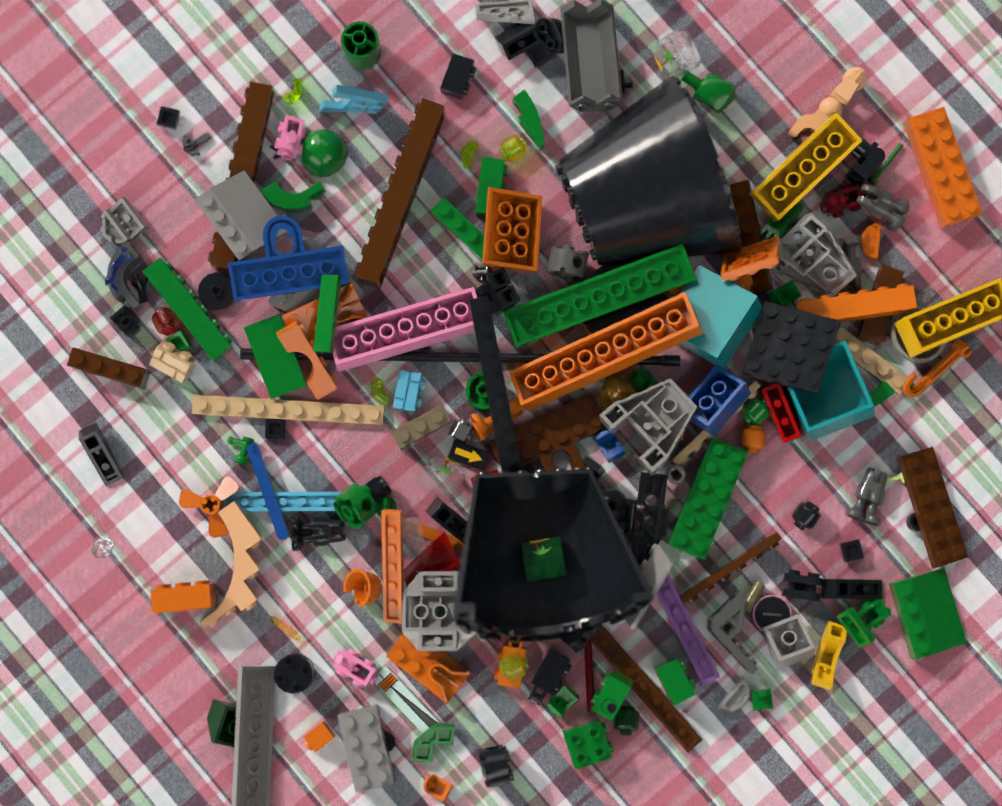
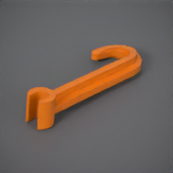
(959, 350)

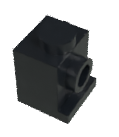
(123, 314)
(378, 488)

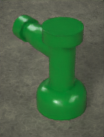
(242, 457)

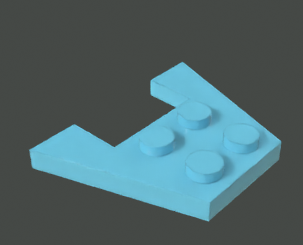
(355, 101)

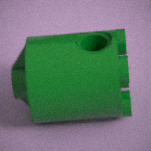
(361, 45)

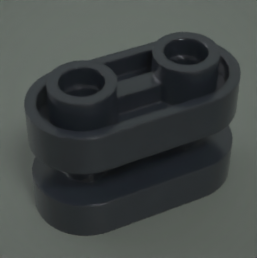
(551, 34)
(794, 577)

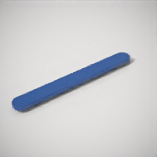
(267, 491)

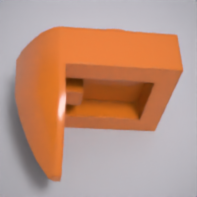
(437, 787)

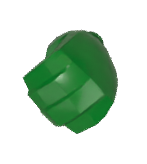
(711, 90)

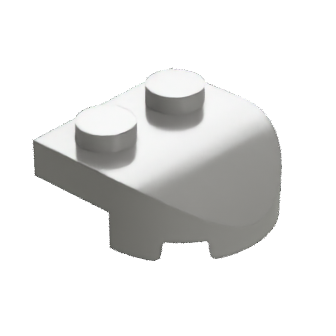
(122, 222)

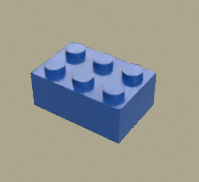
(717, 399)

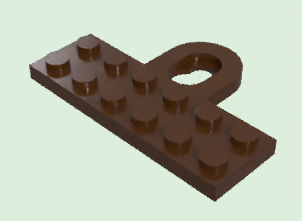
(557, 432)

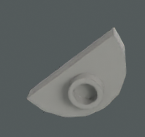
(736, 697)

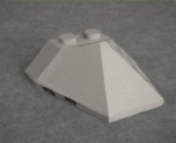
(814, 257)

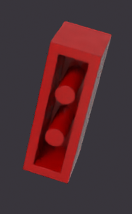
(783, 412)

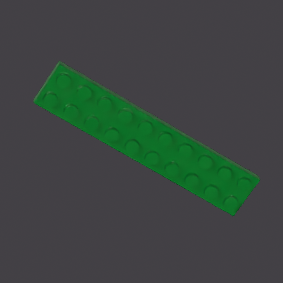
(599, 295)

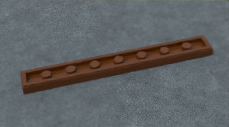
(646, 690)

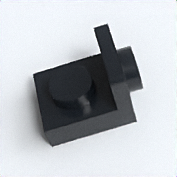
(596, 468)

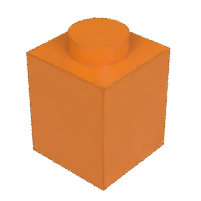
(319, 737)

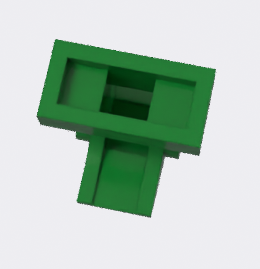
(873, 614)

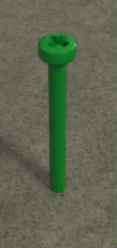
(872, 180)

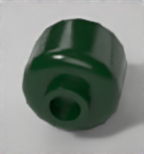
(626, 720)

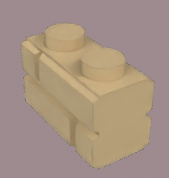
(173, 361)

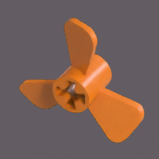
(191, 500)

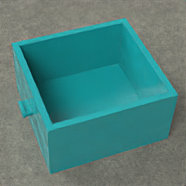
(724, 314)
(841, 399)

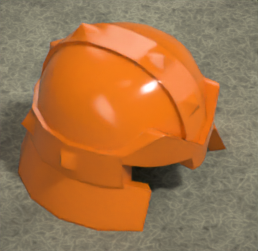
(365, 585)

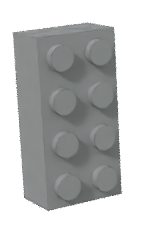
(366, 748)

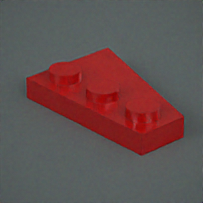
(436, 557)

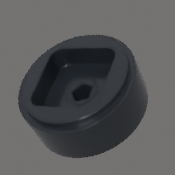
(912, 523)

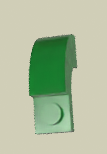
(292, 201)

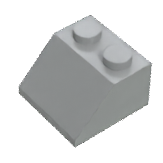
(789, 641)

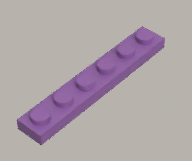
(687, 632)

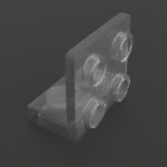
(412, 536)

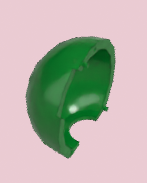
(323, 153)

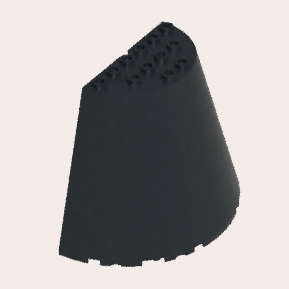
(651, 182)
(523, 507)

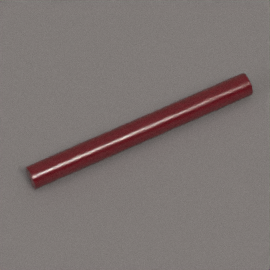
(589, 675)

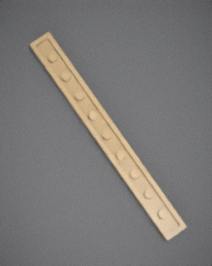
(288, 410)

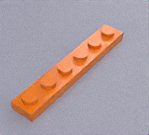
(392, 565)

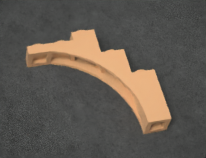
(243, 536)

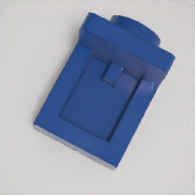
(609, 446)

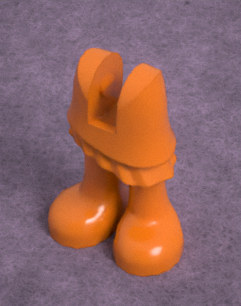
(483, 426)

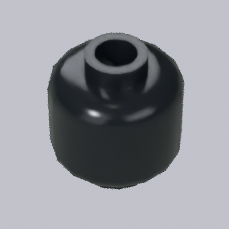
(806, 515)

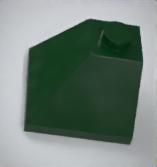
(222, 723)

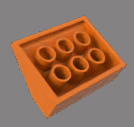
(512, 230)

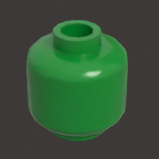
(755, 412)

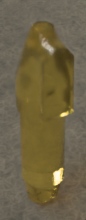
(291, 632)

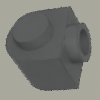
(461, 431)

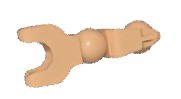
(853, 80)

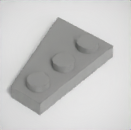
(506, 11)

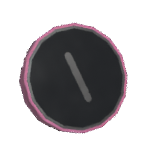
(770, 610)

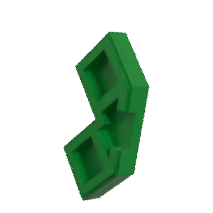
(436, 734)

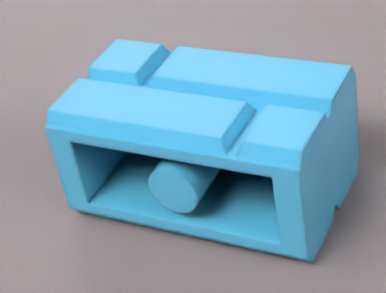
(408, 391)

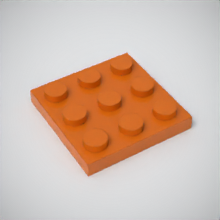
(751, 259)

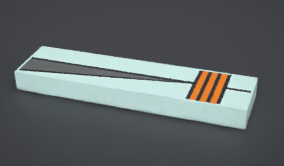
(405, 700)

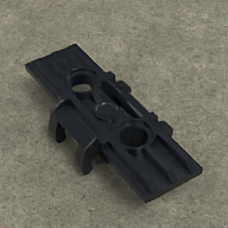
(654, 516)

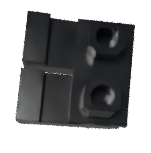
(868, 160)
(499, 291)

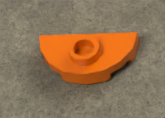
(871, 241)

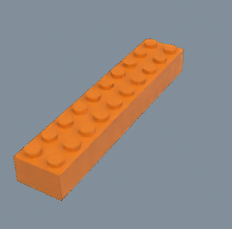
(606, 352)

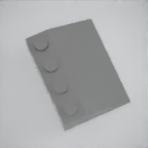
(238, 214)
(655, 571)

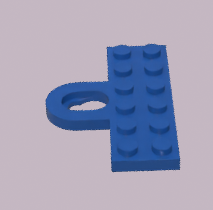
(285, 272)

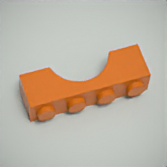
(294, 340)

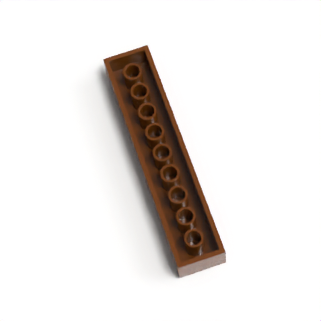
(401, 193)

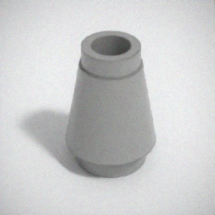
(677, 479)

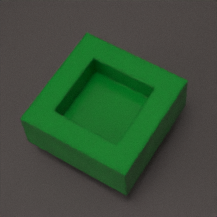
(180, 340)

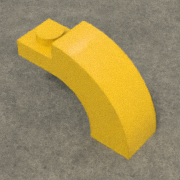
(827, 655)

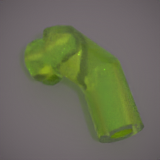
(297, 92)
(467, 151)
(377, 391)

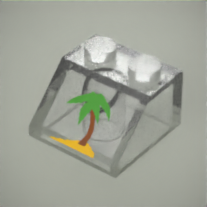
(675, 53)
(442, 477)

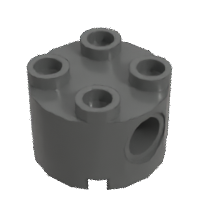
(567, 263)

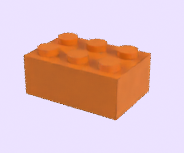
(183, 596)

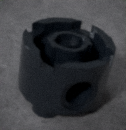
(294, 673)
(495, 766)

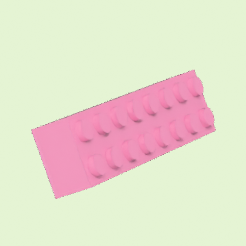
(403, 330)

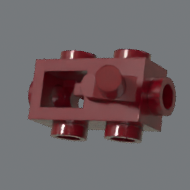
(838, 202)

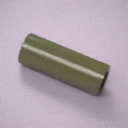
(753, 596)

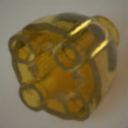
(615, 388)

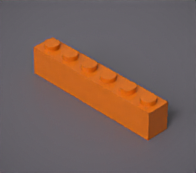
(864, 304)

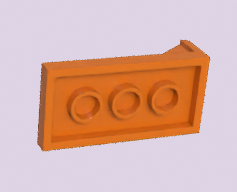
(349, 310)
(431, 668)

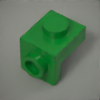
(785, 294)
(562, 700)

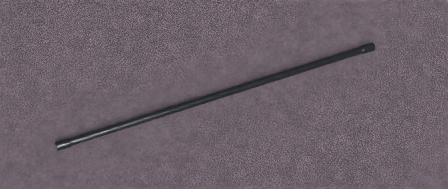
(664, 360)

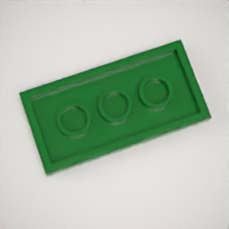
(277, 366)

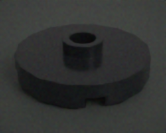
(206, 291)

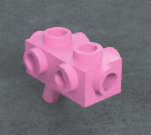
(291, 135)
(349, 664)

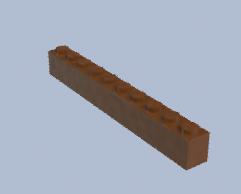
(246, 154)

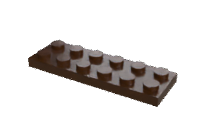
(932, 507)

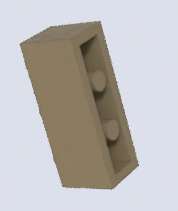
(421, 427)

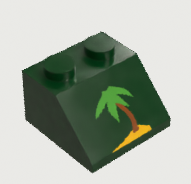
(543, 559)

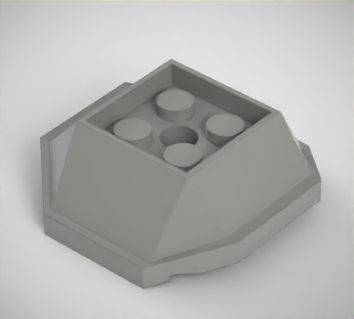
(420, 612)

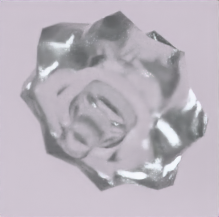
(102, 547)

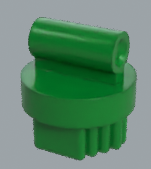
(641, 379)
(386, 503)

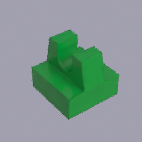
(761, 699)

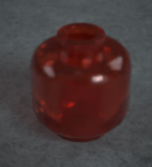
(165, 321)

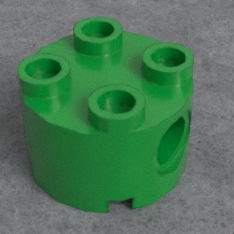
(476, 392)
(356, 505)

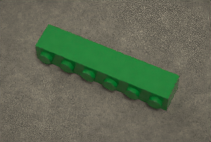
(187, 309)

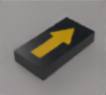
(469, 455)

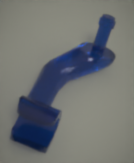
(110, 277)

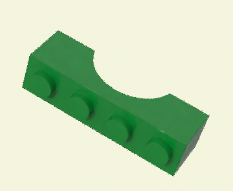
(460, 226)

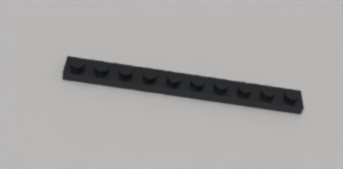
(495, 384)

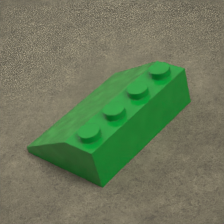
(927, 613)

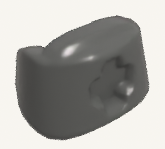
(481, 271)

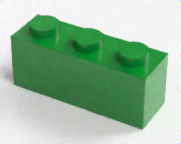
(490, 176)

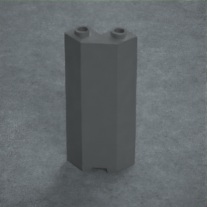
(591, 56)

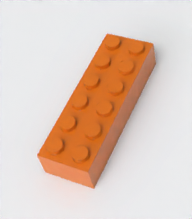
(942, 168)

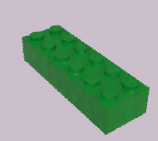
(707, 498)

